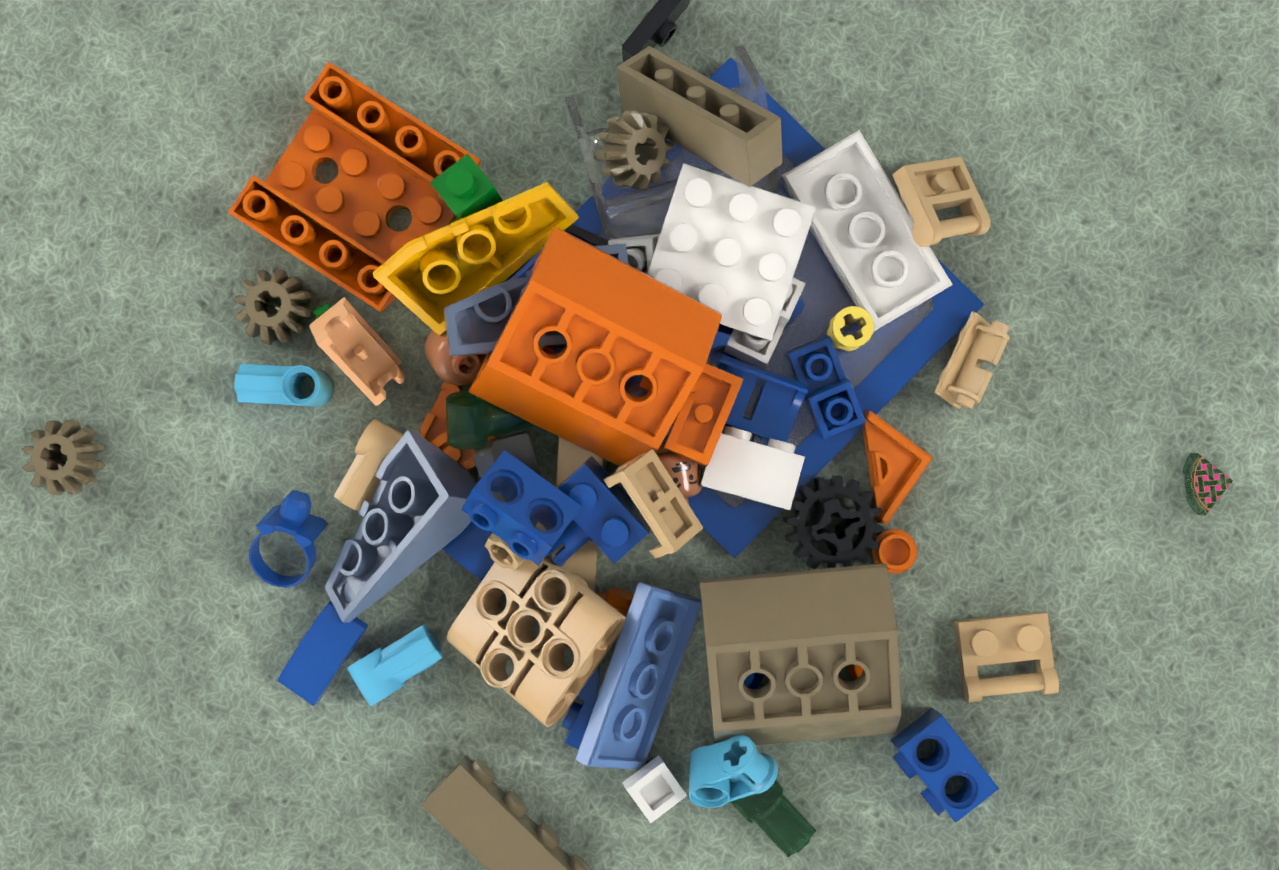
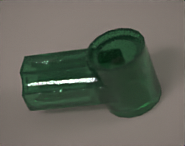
(474, 420)
(777, 818)

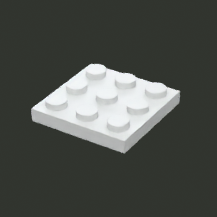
(731, 248)

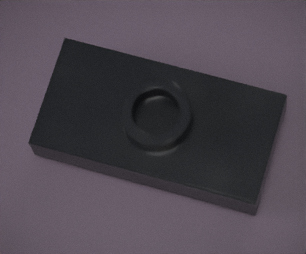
(655, 28)

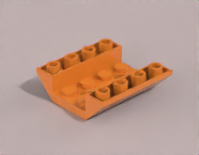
(382, 167)
(614, 329)

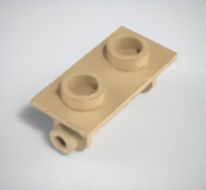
(962, 379)

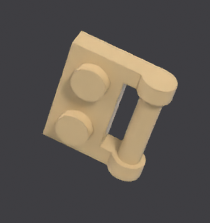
(936, 187)
(1005, 641)

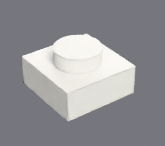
(654, 789)

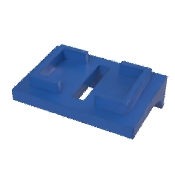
(776, 405)

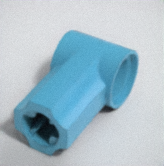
(281, 385)
(388, 668)

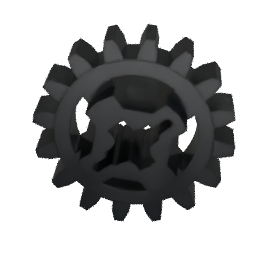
(825, 505)

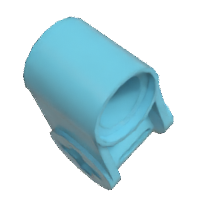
(729, 772)

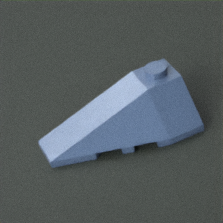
(480, 319)
(403, 524)

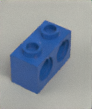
(527, 499)
(948, 759)

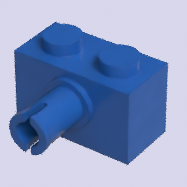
(605, 517)

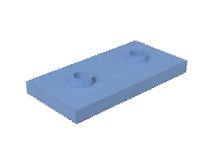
(639, 678)

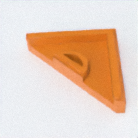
(892, 464)

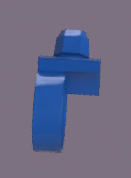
(295, 520)

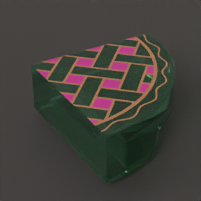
(1203, 483)

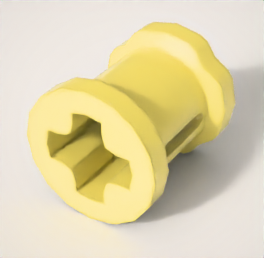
(850, 315)

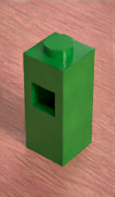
(465, 188)

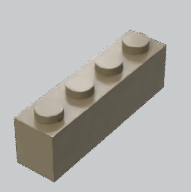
(703, 115)
(495, 823)

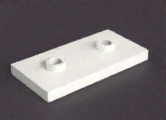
(866, 230)

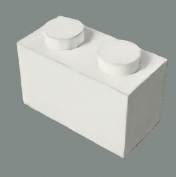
(754, 470)

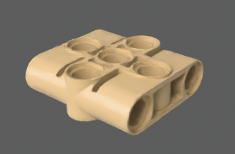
(539, 673)

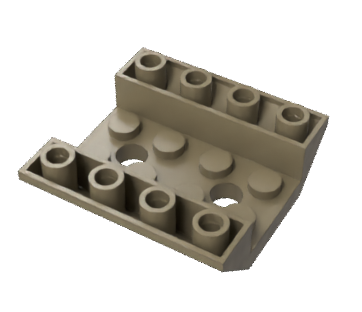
(800, 636)

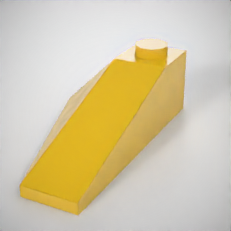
(473, 253)

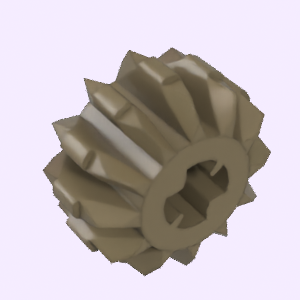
(634, 150)
(259, 298)
(70, 441)

